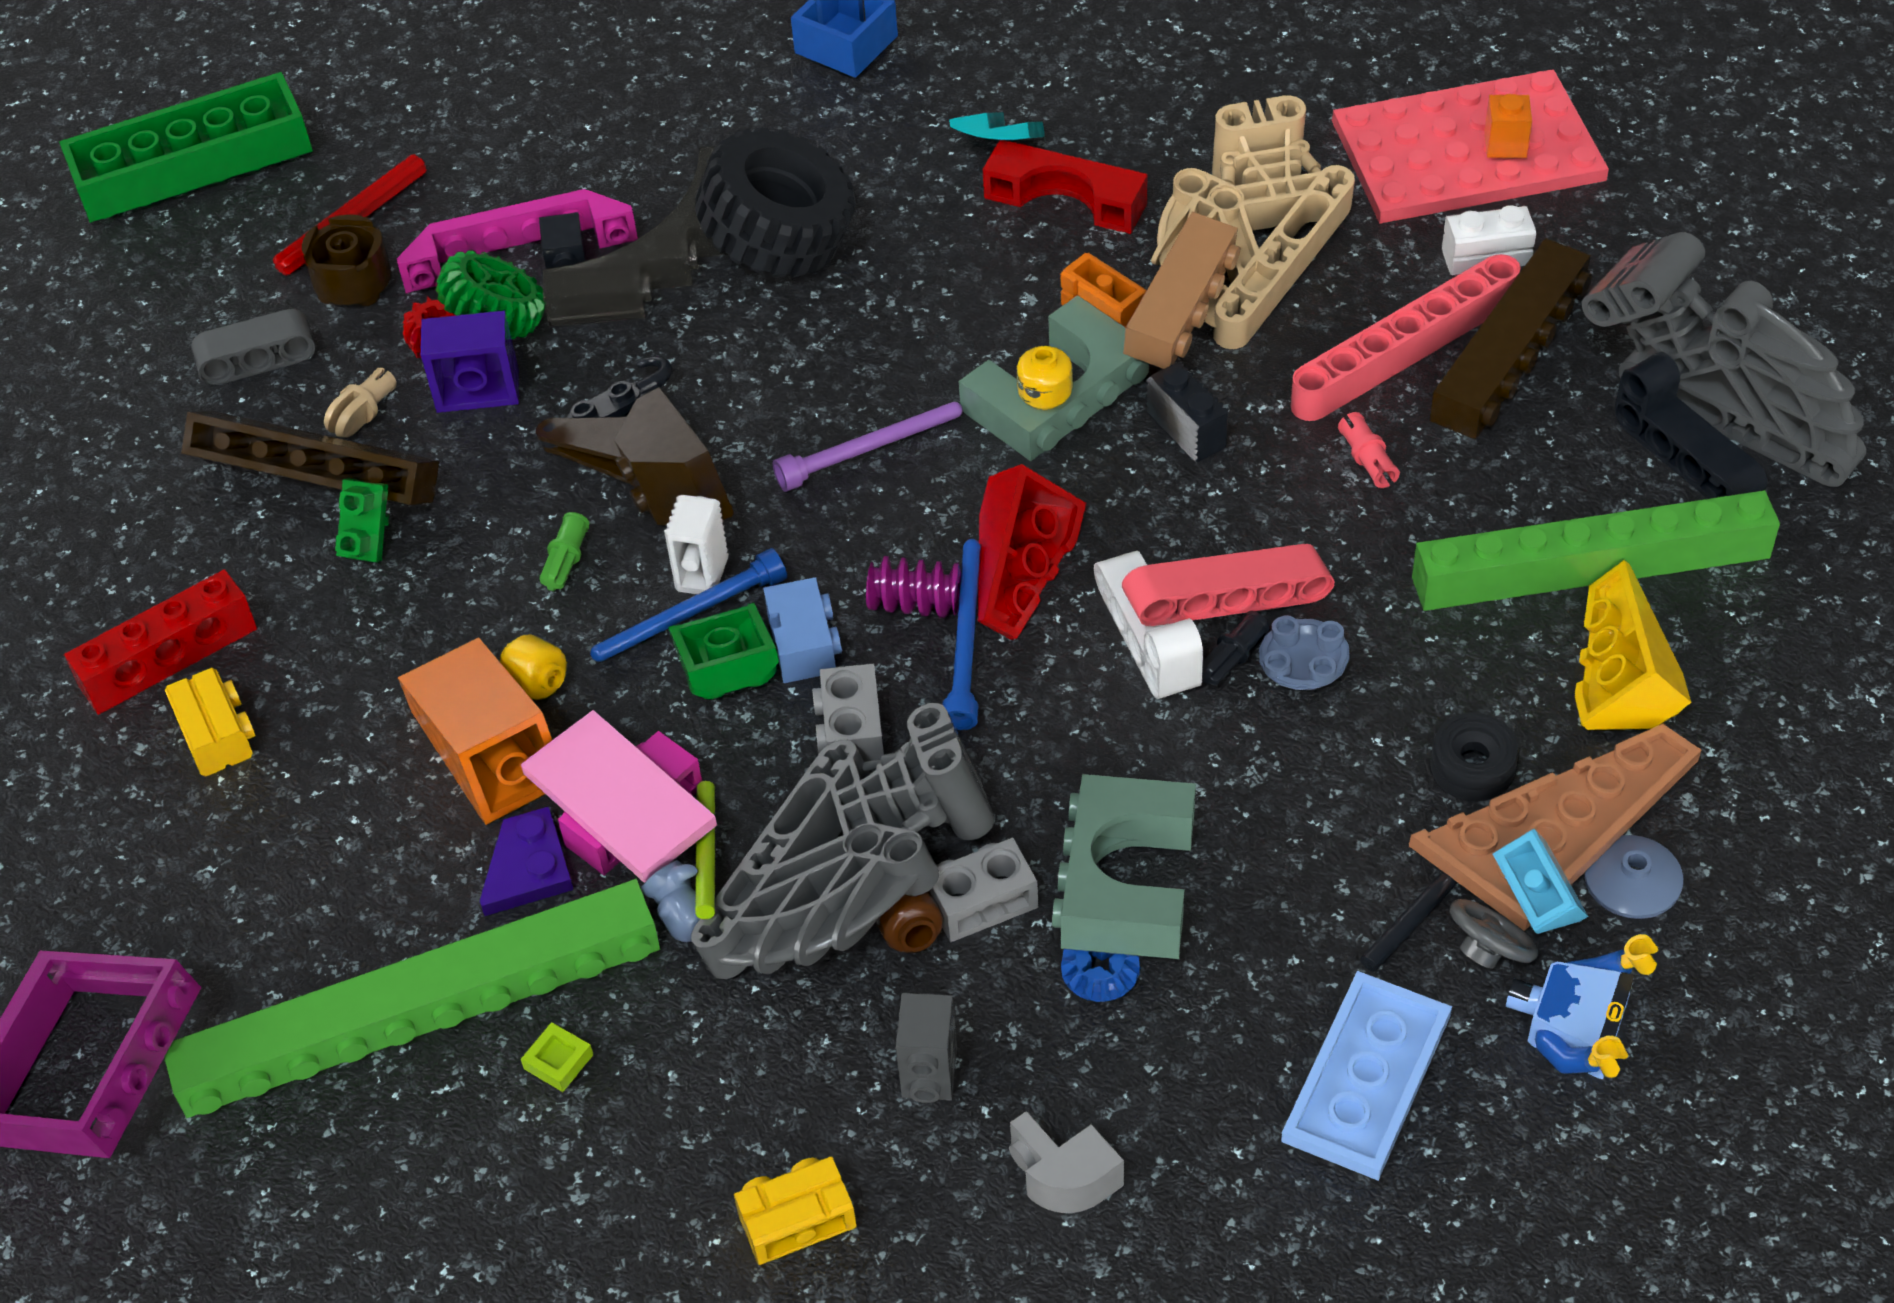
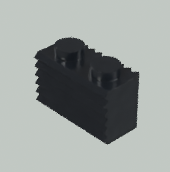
(1187, 411)

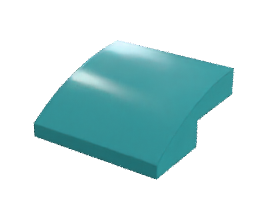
(993, 127)

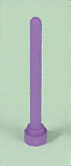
(792, 470)

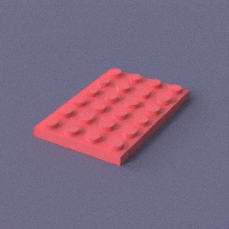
(1431, 155)

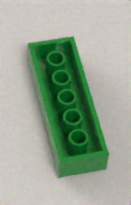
(186, 146)

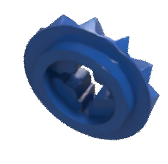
(1097, 983)

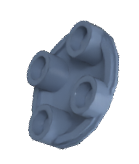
(1304, 652)

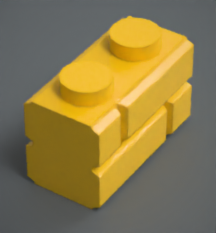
(209, 721)
(794, 1209)

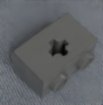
(926, 1047)

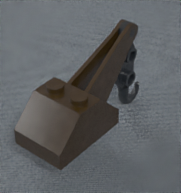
(645, 449)

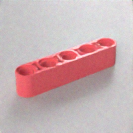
(1227, 584)

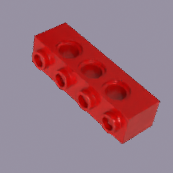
(161, 641)

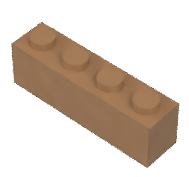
(1181, 291)

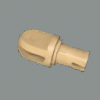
(358, 404)

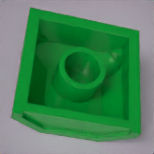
(725, 652)

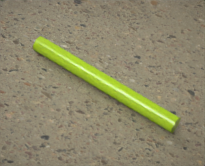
(705, 858)

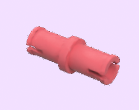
(1368, 450)

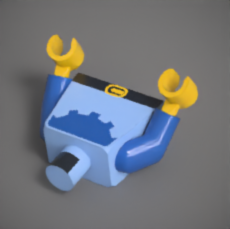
(1583, 1008)

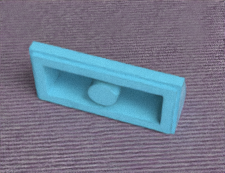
(1539, 883)

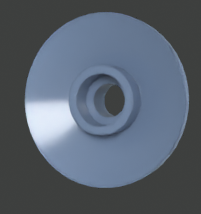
(1633, 891)

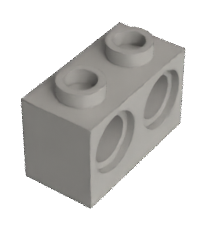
(849, 709)
(985, 897)

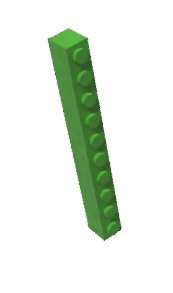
(410, 998)

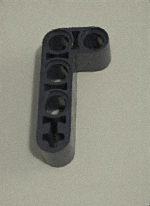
(1678, 435)

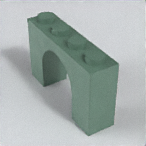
(1090, 342)
(1110, 914)

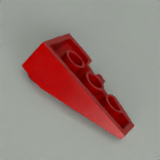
(1022, 538)

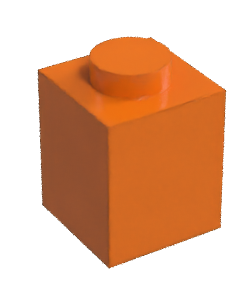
(1508, 126)

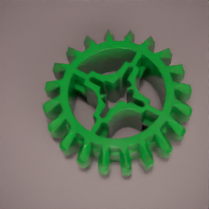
(487, 284)

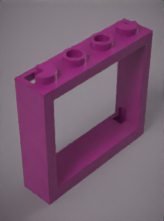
(36, 1011)

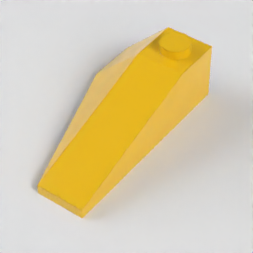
(1628, 662)

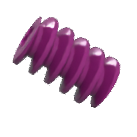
(913, 588)

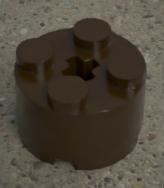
(347, 261)

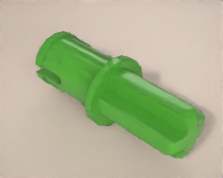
(564, 551)

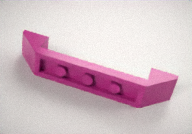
(510, 227)

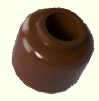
(911, 923)

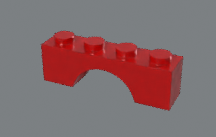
(1024, 172)

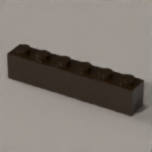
(1511, 339)
(307, 455)

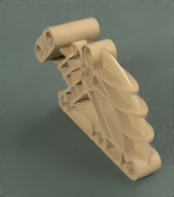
(1265, 163)

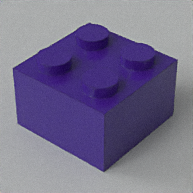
(470, 361)

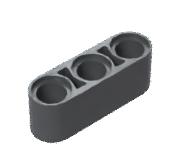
(252, 346)

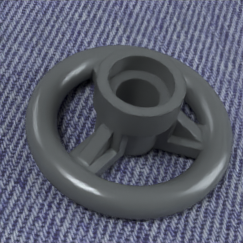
(1490, 935)

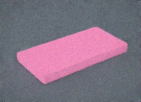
(619, 795)

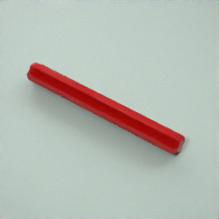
(362, 204)

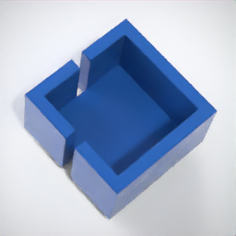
(838, 36)

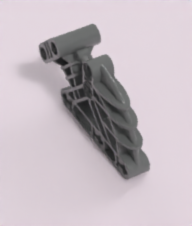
(1743, 373)
(818, 891)

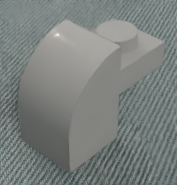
(1065, 1176)

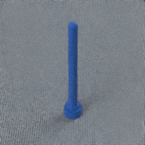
(764, 570)
(960, 701)

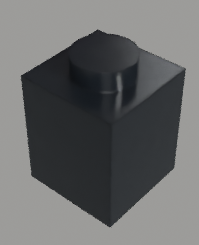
(562, 240)

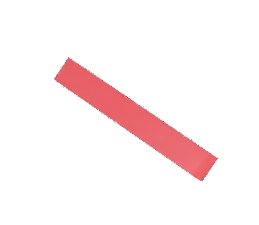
(1401, 338)

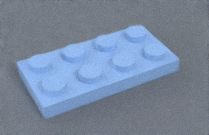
(1366, 1075)

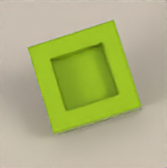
(557, 1057)

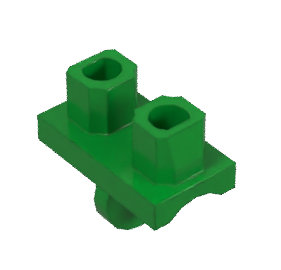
(362, 520)

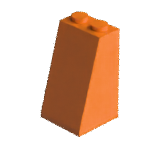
(479, 726)

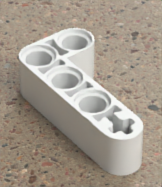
(1166, 654)

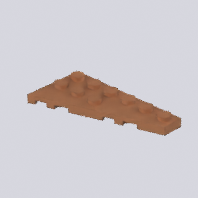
(1574, 812)

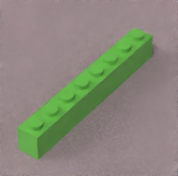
(1584, 549)

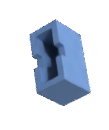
(801, 629)

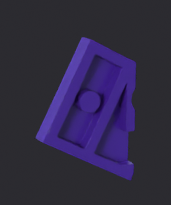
(525, 863)

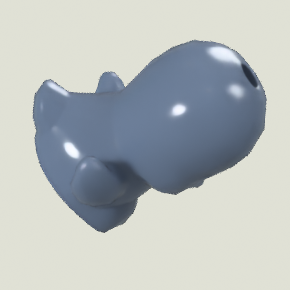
(676, 898)

